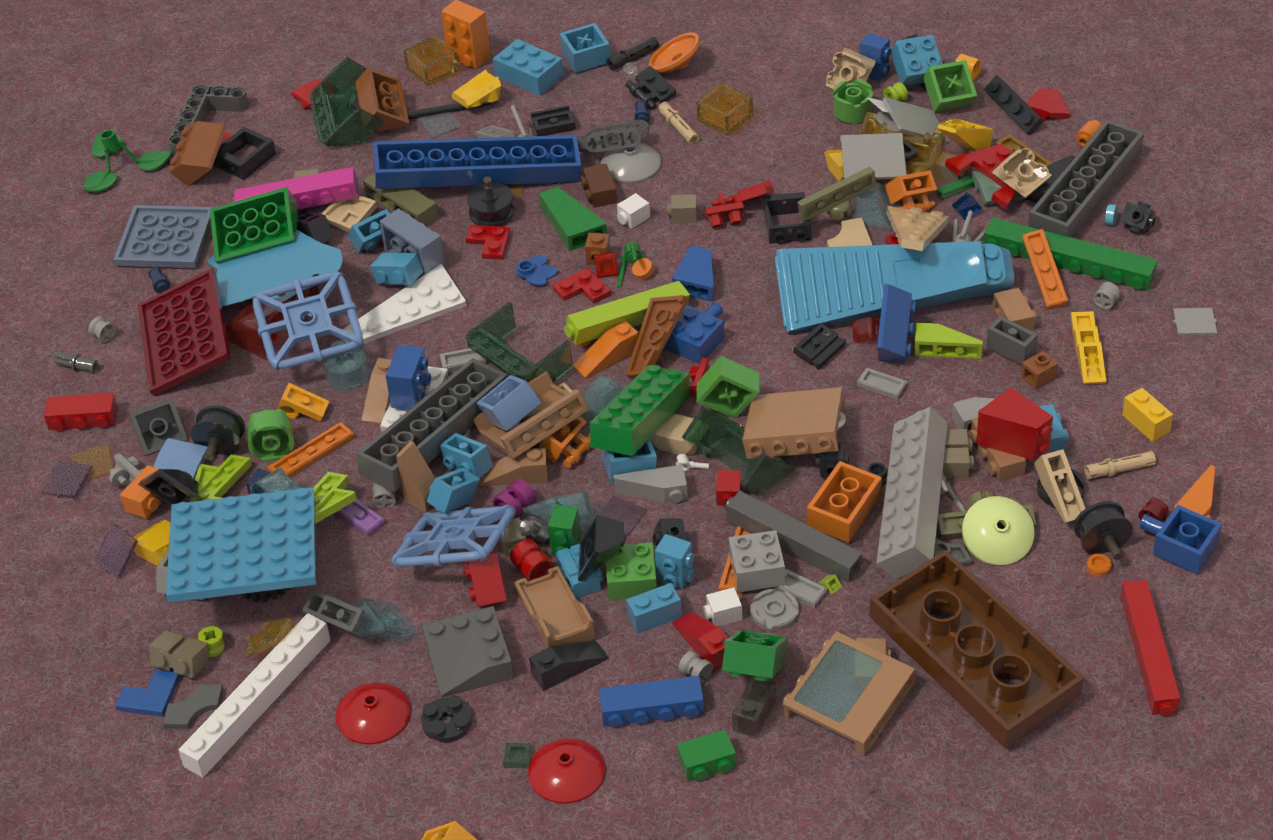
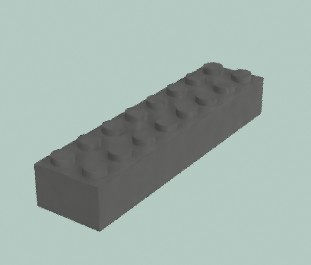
(1087, 179)
(429, 422)

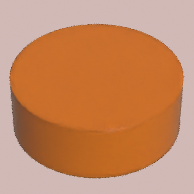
(643, 268)
(1098, 565)

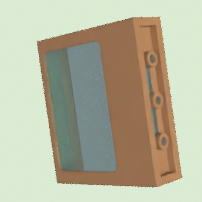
(851, 690)

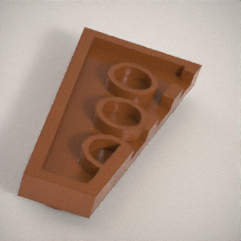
(655, 330)

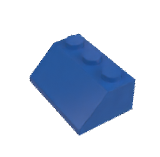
(895, 325)

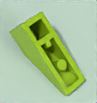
(941, 341)

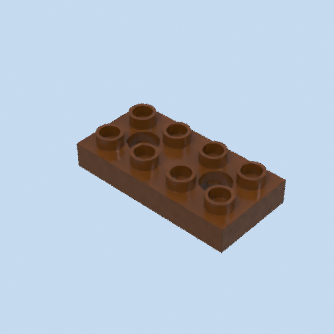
(992, 646)

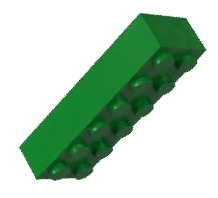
(639, 410)

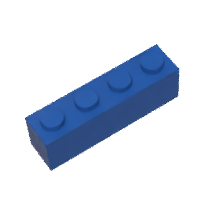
(651, 701)

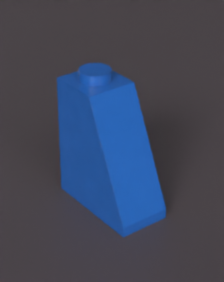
(696, 273)

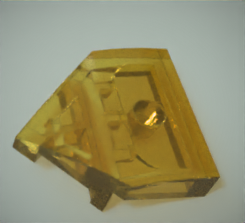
(270, 635)

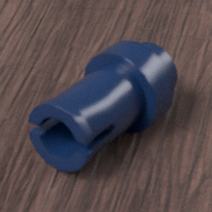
(641, 111)
(159, 282)

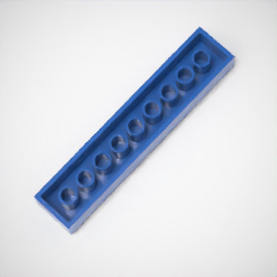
(472, 159)

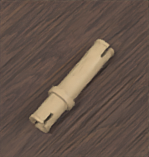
(674, 118)
(1123, 464)

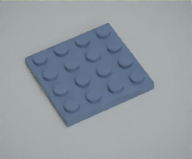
(163, 236)

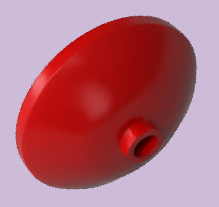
(376, 721)
(568, 780)

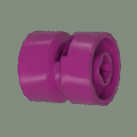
(518, 495)

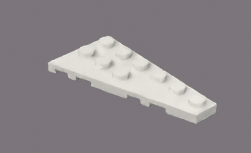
(422, 301)

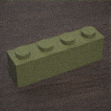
(406, 199)

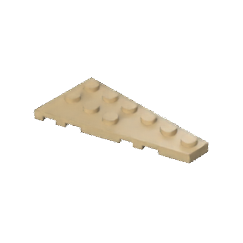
(914, 227)

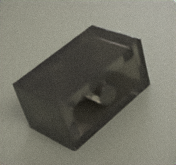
(754, 707)

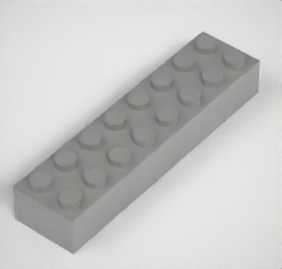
(912, 493)

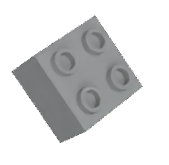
(756, 561)

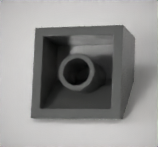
(156, 424)

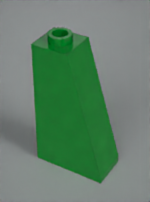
(570, 218)

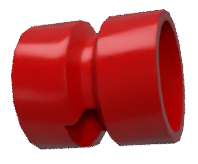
(530, 560)

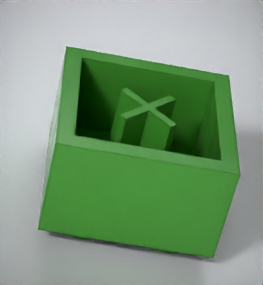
(949, 86)
(728, 387)
(631, 571)

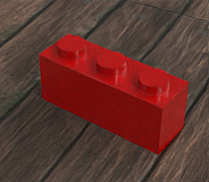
(81, 411)

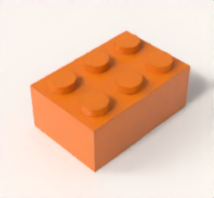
(466, 33)
(844, 501)

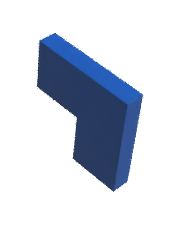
(150, 700)

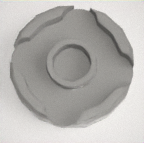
(773, 616)

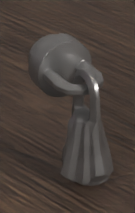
(529, 528)

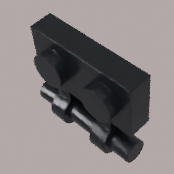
(654, 84)

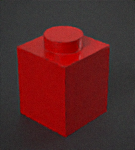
(727, 485)

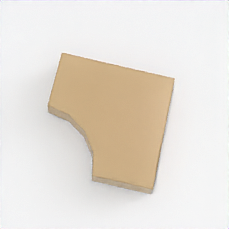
(852, 234)

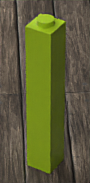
(597, 320)

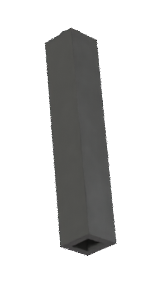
(794, 536)

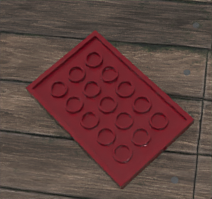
(183, 332)

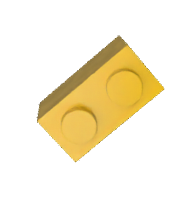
(1147, 414)

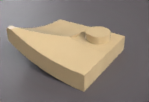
(349, 212)

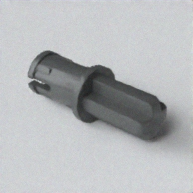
(76, 362)

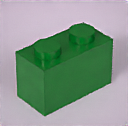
(564, 528)
(706, 756)

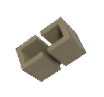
(956, 455)
(185, 660)

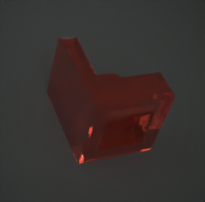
(866, 329)

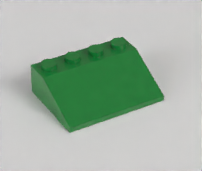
(254, 224)

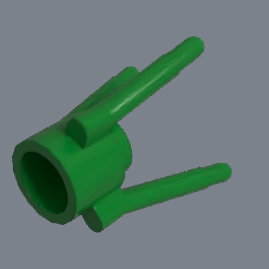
(632, 253)

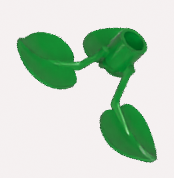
(109, 143)

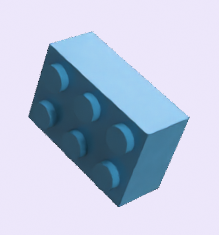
(528, 67)

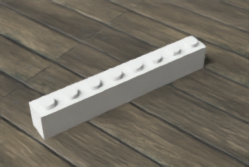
(254, 695)

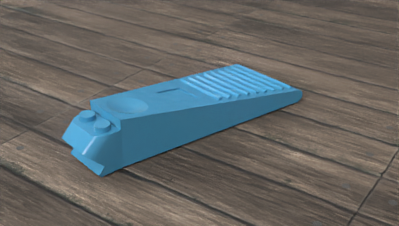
(849, 281)

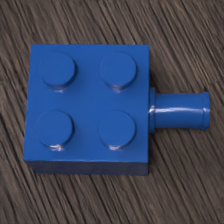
(697, 333)
(1184, 538)

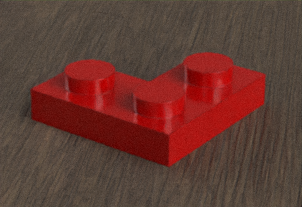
(492, 237)
(582, 282)

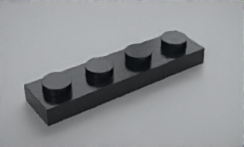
(1013, 105)

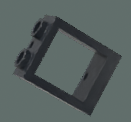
(244, 168)
(785, 233)

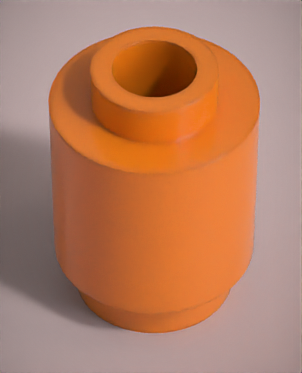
(1087, 132)

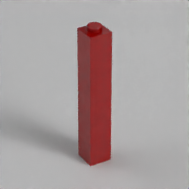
(1150, 648)

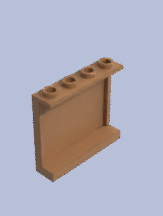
(552, 414)
(793, 423)

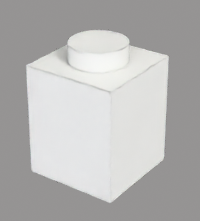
(633, 211)
(723, 607)

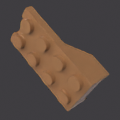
(555, 610)

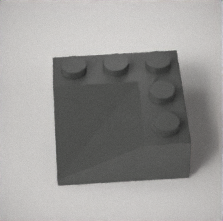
(467, 651)

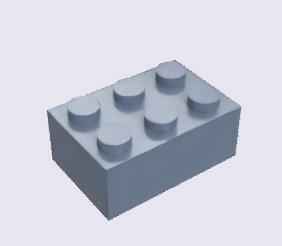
(407, 235)

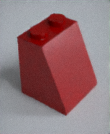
(1014, 426)

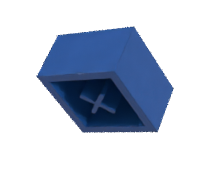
(407, 377)

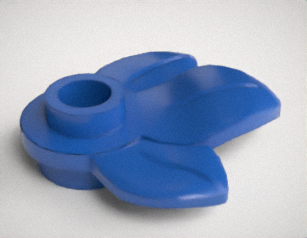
(536, 270)

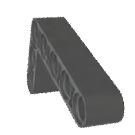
(206, 98)

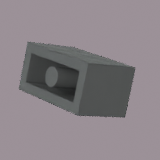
(1011, 340)

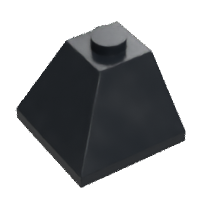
(171, 486)
(599, 544)

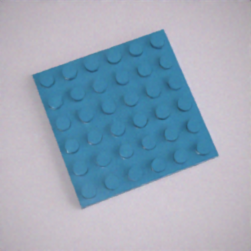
(241, 545)

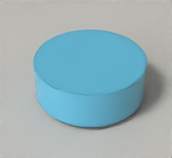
(1111, 214)

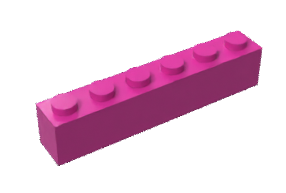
(312, 189)

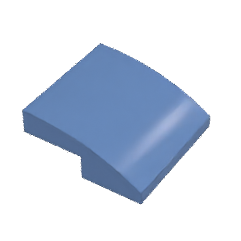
(181, 456)

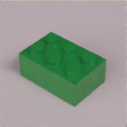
(754, 654)

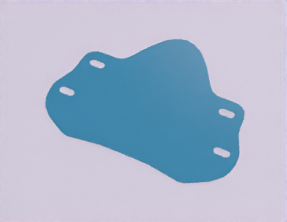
(274, 267)

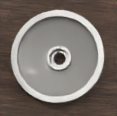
(632, 163)

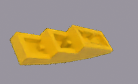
(1088, 348)

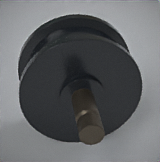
(490, 203)
(218, 430)
(1103, 528)

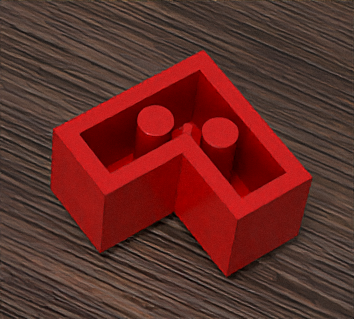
(485, 580)

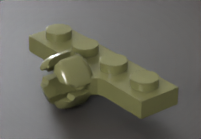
(837, 197)
(951, 523)

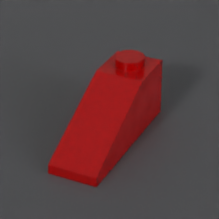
(703, 637)

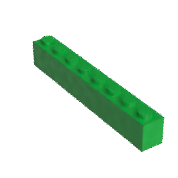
(1077, 255)

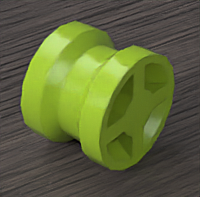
(897, 92)
(214, 638)

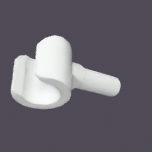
(684, 461)

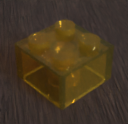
(431, 60)
(724, 108)

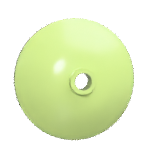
(994, 544)

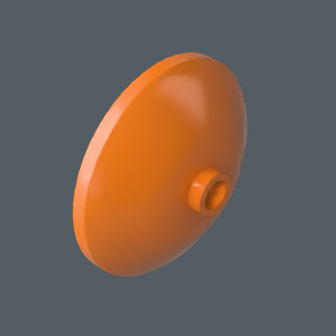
(675, 53)

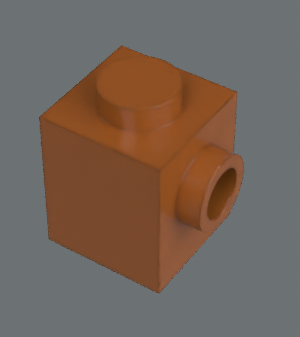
(596, 245)
(1039, 370)

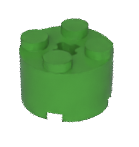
(851, 101)
(270, 434)

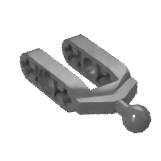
(596, 135)

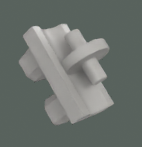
(125, 470)

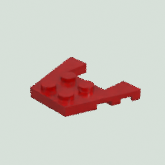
(986, 161)

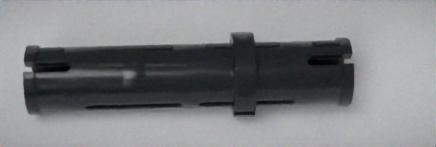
(626, 56)

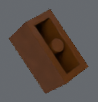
(599, 185)

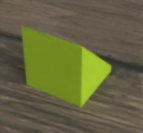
(830, 582)

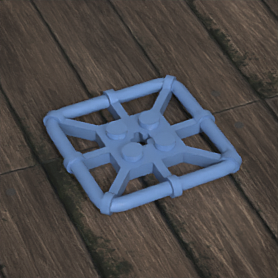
(301, 331)
(453, 531)

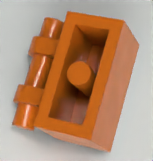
(910, 188)
(561, 441)

